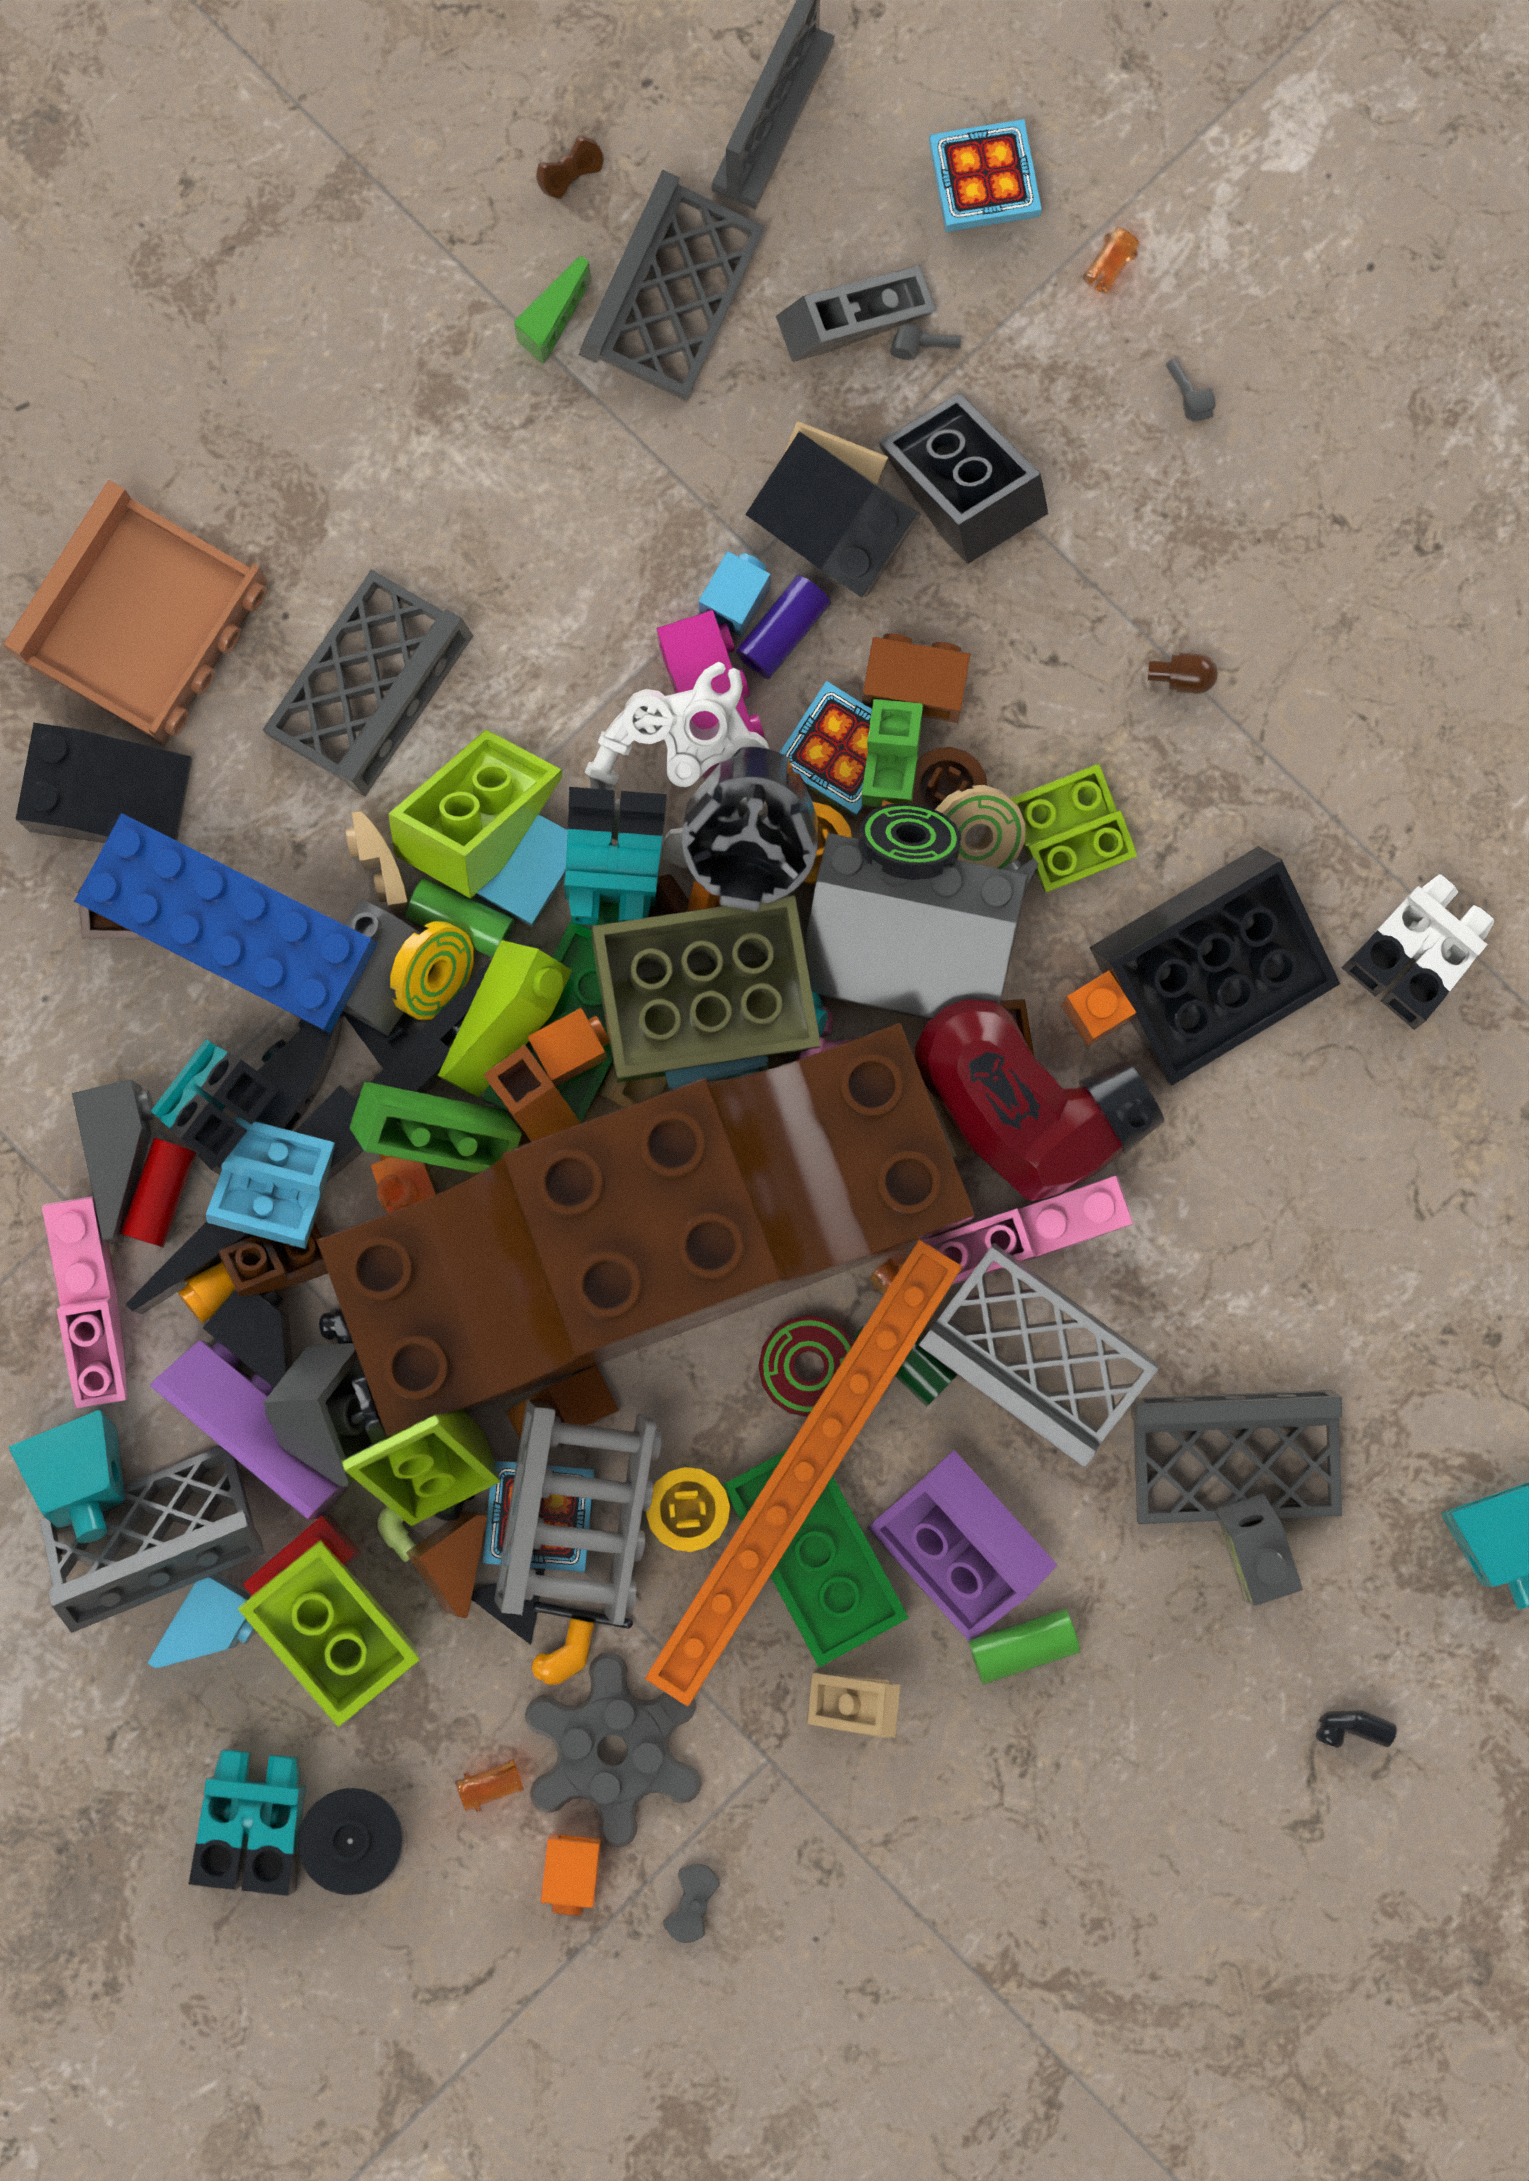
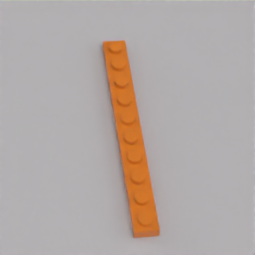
(803, 1473)

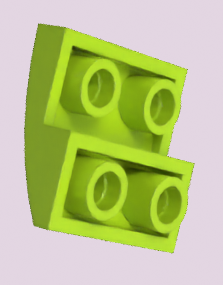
(1073, 828)

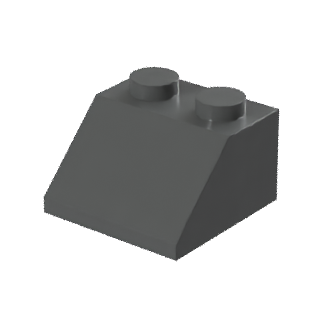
(314, 1410)

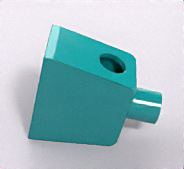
(74, 1473)
(1496, 1539)

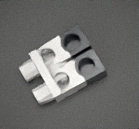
(1433, 938)

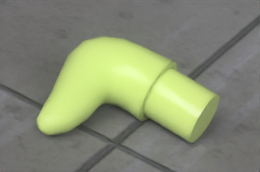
(394, 1533)

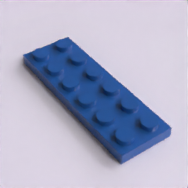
(226, 922)

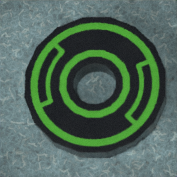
(888, 828)

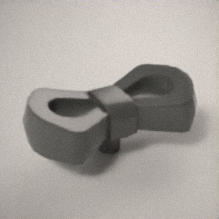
(687, 1921)

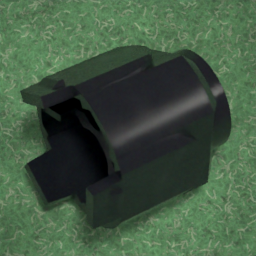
(750, 854)

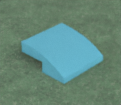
(531, 873)
(272, 1184)

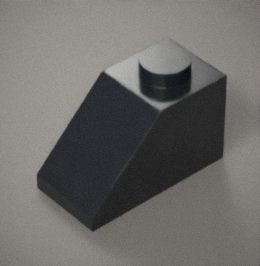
(255, 1333)

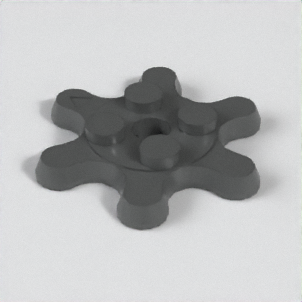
(610, 1787)

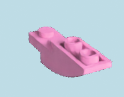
(1038, 1227)
(87, 1302)

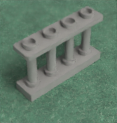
(536, 1481)

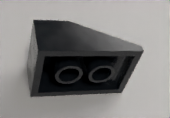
(966, 477)
(832, 515)
(85, 780)

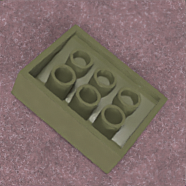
(704, 987)

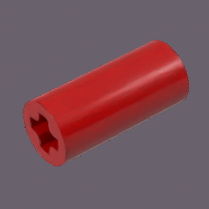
(158, 1192)

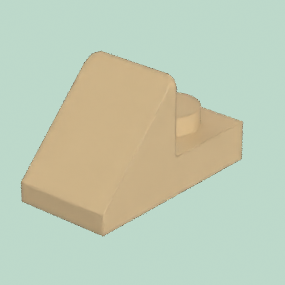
(854, 1704)

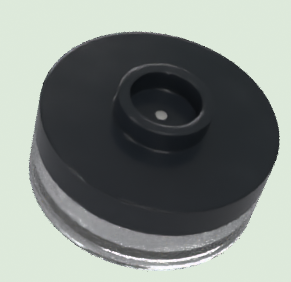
(352, 1841)

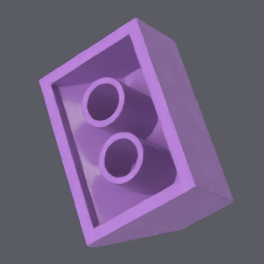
(962, 1546)

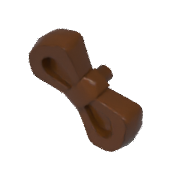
(583, 159)

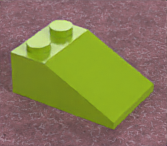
(472, 812)
(427, 1466)
(330, 1633)

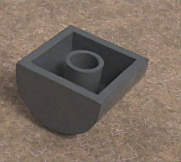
(372, 995)

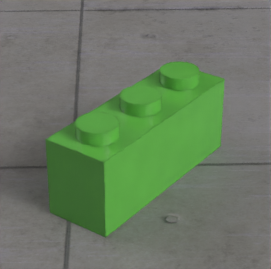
(431, 1128)

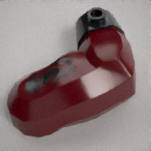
(1017, 1112)

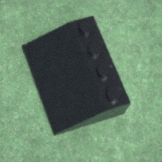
(1218, 963)

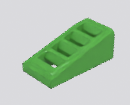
(547, 316)

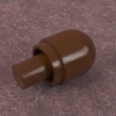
(1185, 673)

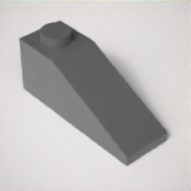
(854, 312)
(115, 1145)

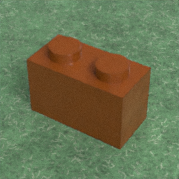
(917, 675)

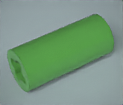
(482, 924)
(1024, 1646)

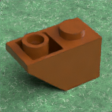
(530, 1095)

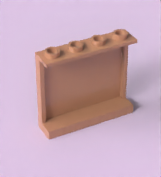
(136, 614)

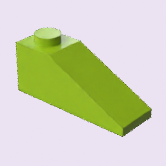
(508, 1007)

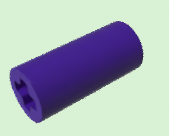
(783, 627)

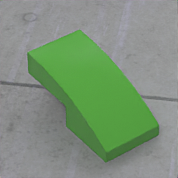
(892, 752)

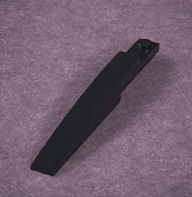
(412, 1069)

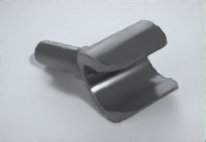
(910, 337)
(1196, 404)

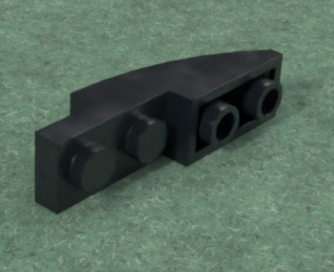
(299, 1073)

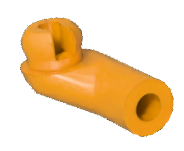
(567, 1660)

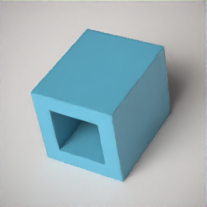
(736, 591)

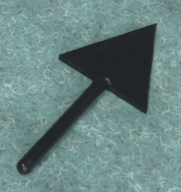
(524, 1624)

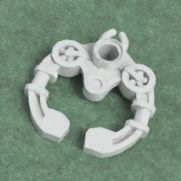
(691, 750)

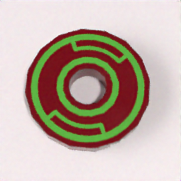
(783, 1348)

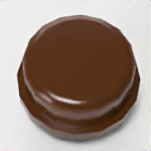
(943, 773)

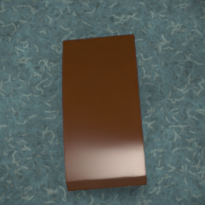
(269, 1265)

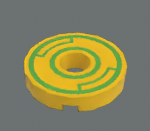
(453, 959)

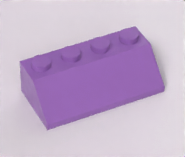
(231, 1411)

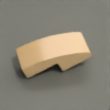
(370, 847)

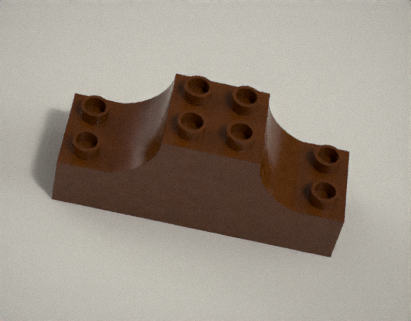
(645, 1227)

